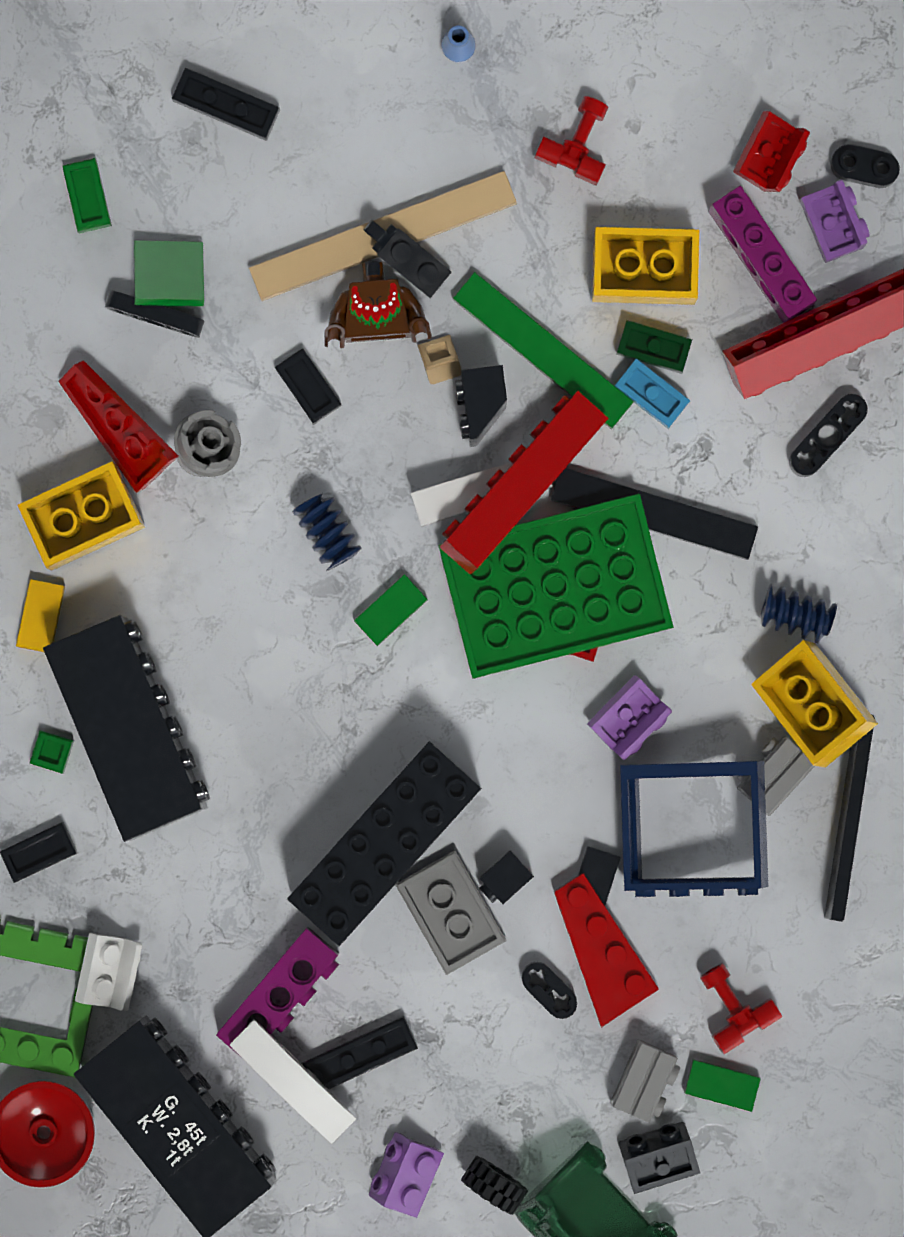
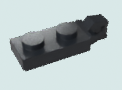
(408, 258)

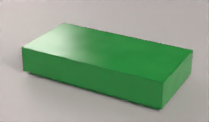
(87, 195)
(390, 610)
(722, 1085)

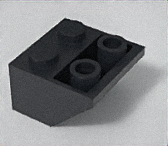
(484, 400)

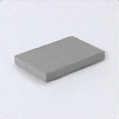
(450, 912)

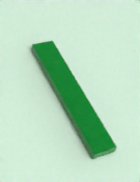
(540, 348)

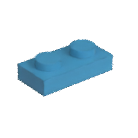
(652, 393)

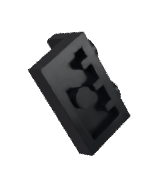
(659, 1157)

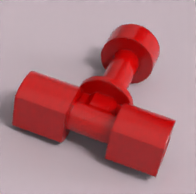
(574, 153)
(741, 1019)

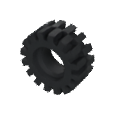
(494, 1185)

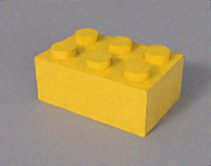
(645, 265)
(81, 516)
(814, 704)

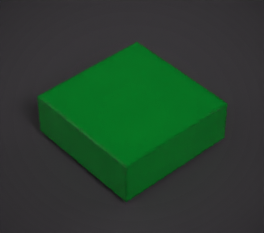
(51, 752)

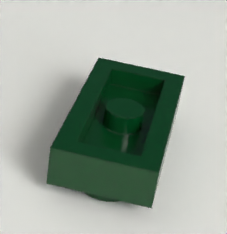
(654, 346)

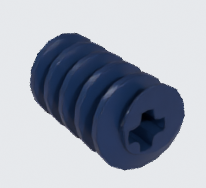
(326, 531)
(797, 614)

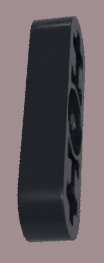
(154, 314)
(838, 410)

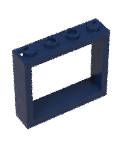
(681, 886)

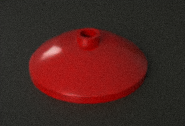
(40, 1160)

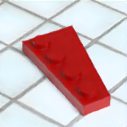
(123, 433)
(605, 957)

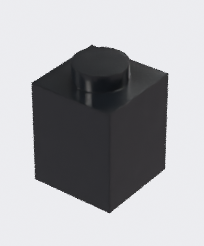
(504, 878)

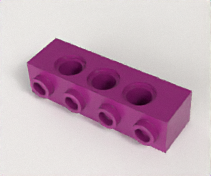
(762, 254)
(307, 947)

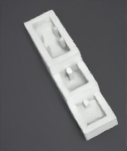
(451, 497)
(293, 1081)

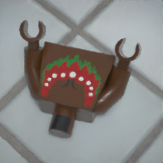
(375, 311)

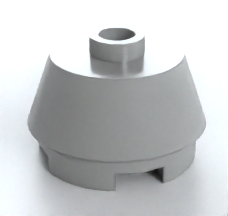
(207, 444)

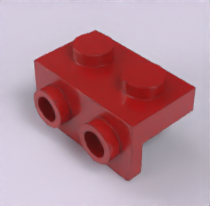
(771, 153)

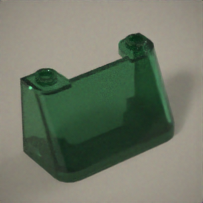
(584, 1203)

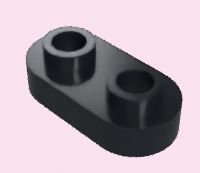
(865, 166)

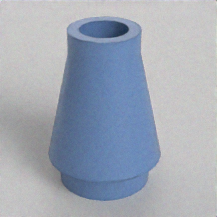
(458, 50)

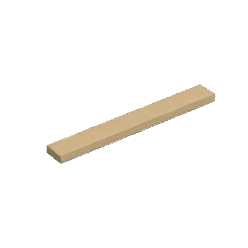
(355, 245)

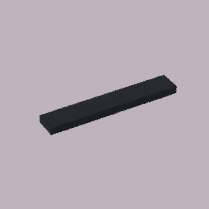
(662, 514)
(848, 828)

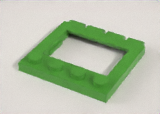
(36, 1050)

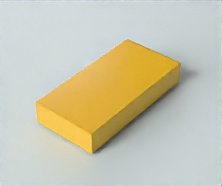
(40, 615)

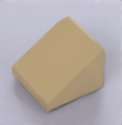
(440, 359)

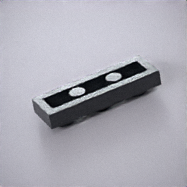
(225, 104)

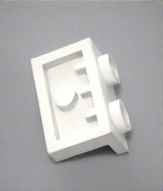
(108, 971)

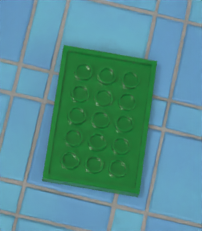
(560, 588)

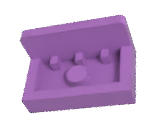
(835, 221)
(629, 718)
(405, 1175)

